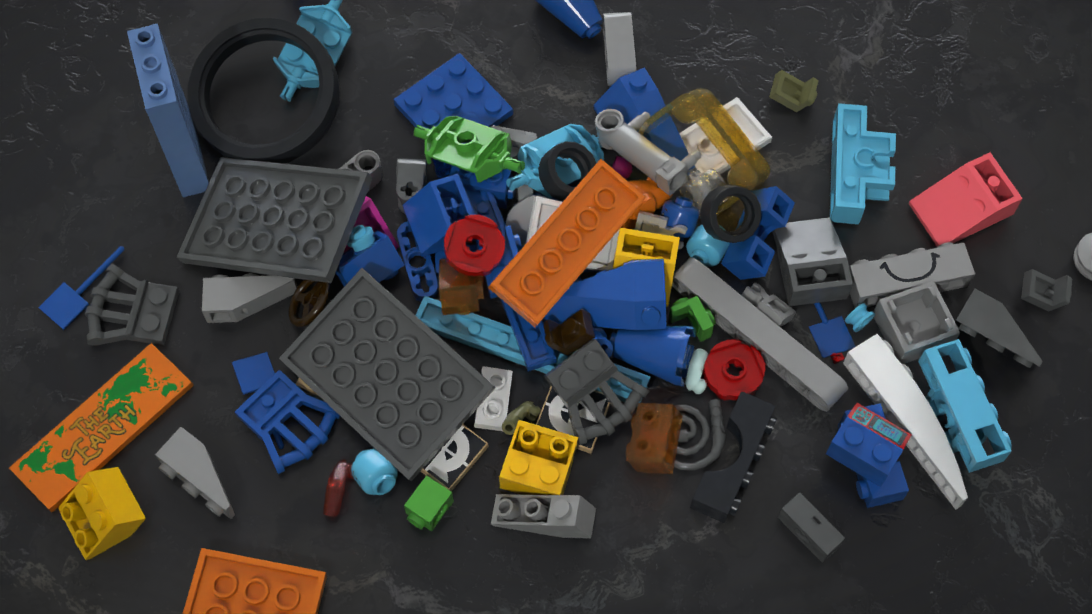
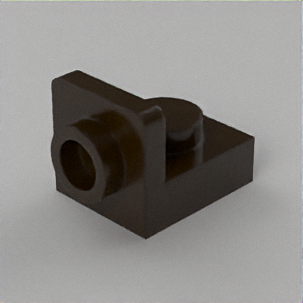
(570, 334)

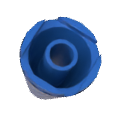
(578, 15)
(657, 352)

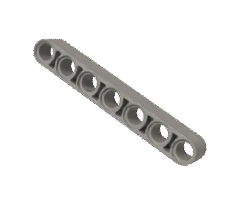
(752, 327)

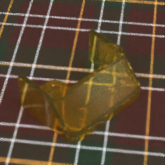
(701, 106)

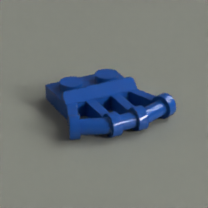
(272, 406)

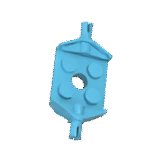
(329, 29)
(566, 168)

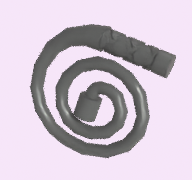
(718, 436)

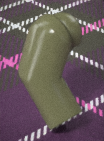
(526, 410)

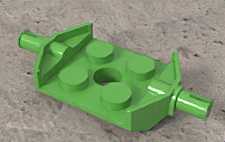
(484, 155)

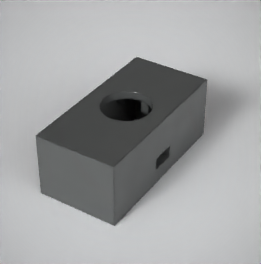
(820, 538)

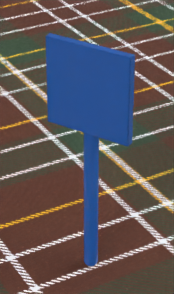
(66, 303)
(831, 335)
(252, 374)

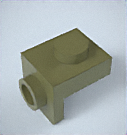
(792, 91)

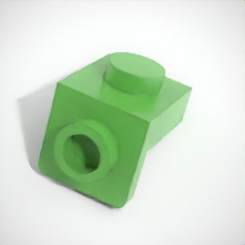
(698, 317)

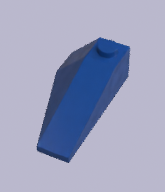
(639, 94)
(618, 298)

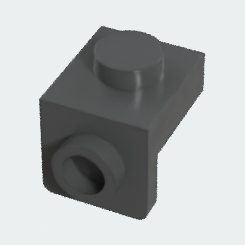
(1046, 291)

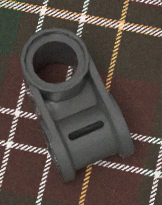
(410, 178)

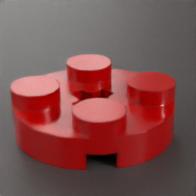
(478, 262)
(741, 355)

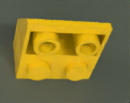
(647, 245)
(538, 461)
(101, 511)

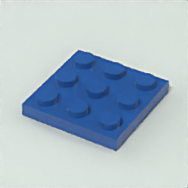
(453, 91)

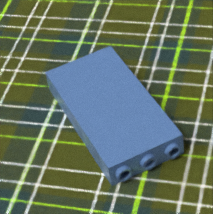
(168, 109)

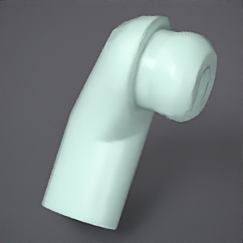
(695, 369)

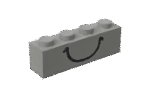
(945, 265)

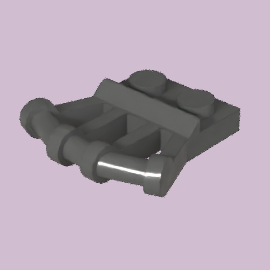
(149, 314)
(583, 374)

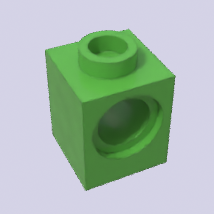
(428, 504)

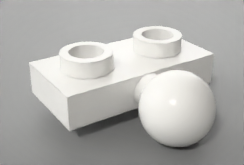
(494, 408)

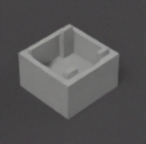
(915, 321)

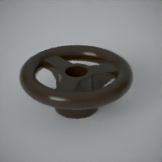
(313, 302)

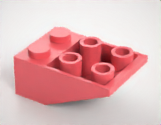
(966, 201)

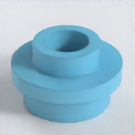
(361, 238)

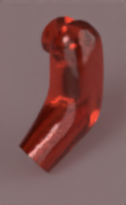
(336, 487)

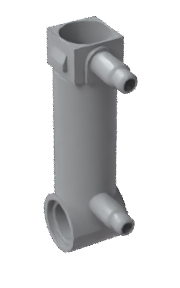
(626, 140)

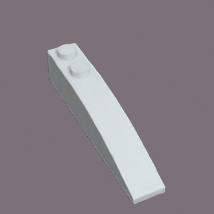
(905, 406)

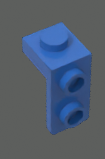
(494, 184)

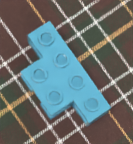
(858, 164)
(965, 405)

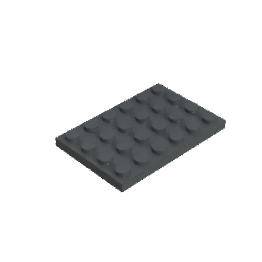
(275, 219)
(387, 374)

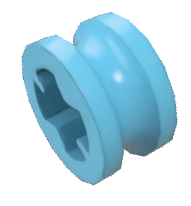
(859, 317)

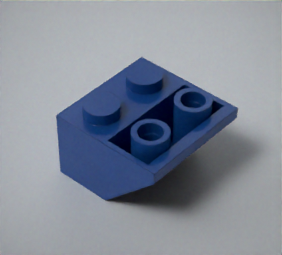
(434, 210)

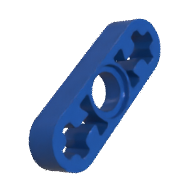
(415, 273)

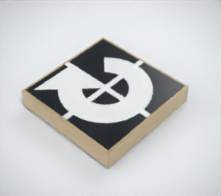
(556, 416)
(455, 458)

